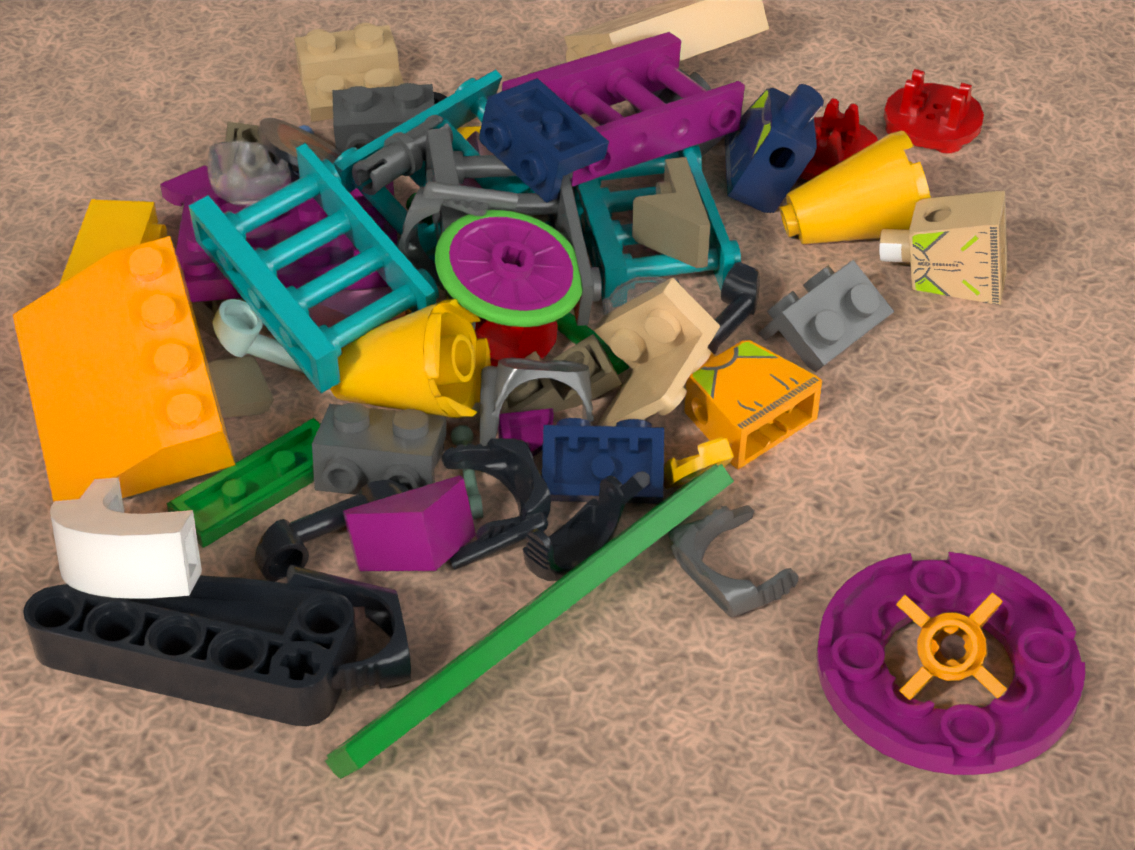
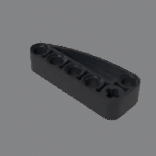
(225, 645)

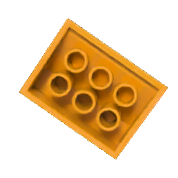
(122, 376)

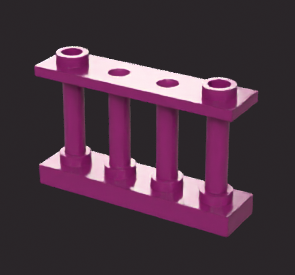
(632, 75)

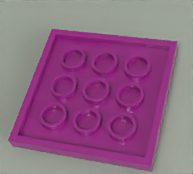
(208, 283)

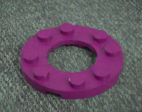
(963, 737)

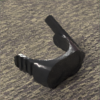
(514, 467)
(584, 533)
(380, 606)

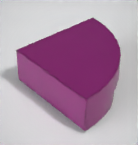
(185, 184)
(526, 427)

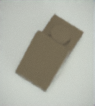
(674, 217)

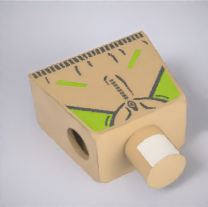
(954, 246)

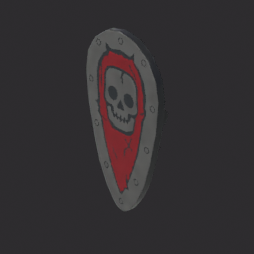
(283, 139)

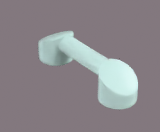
(239, 330)

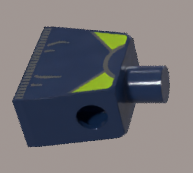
(772, 147)

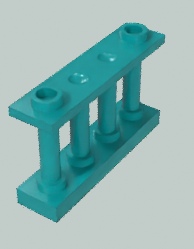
(456, 110)
(606, 237)
(286, 309)

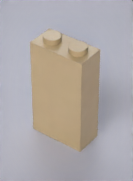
(698, 23)

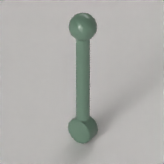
(464, 435)

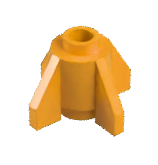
(929, 643)

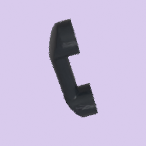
(742, 294)
(286, 540)

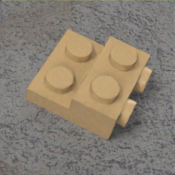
(345, 60)

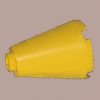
(858, 195)
(417, 363)

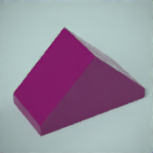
(411, 528)

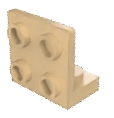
(664, 342)

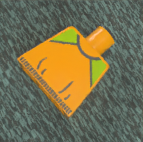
(751, 399)

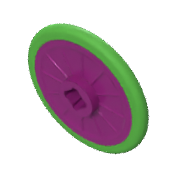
(509, 268)

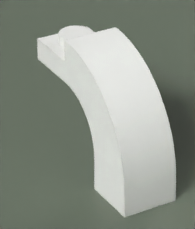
(124, 552)

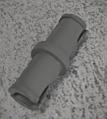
(400, 156)

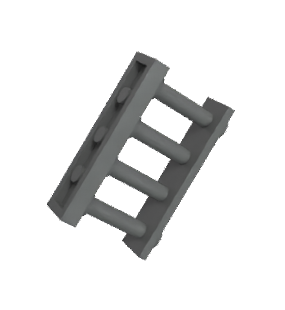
(452, 167)

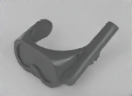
(430, 200)
(501, 380)
(730, 594)

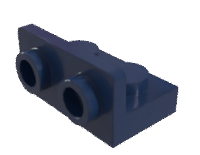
(539, 136)
(583, 455)

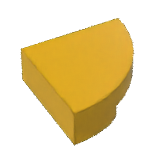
(710, 453)

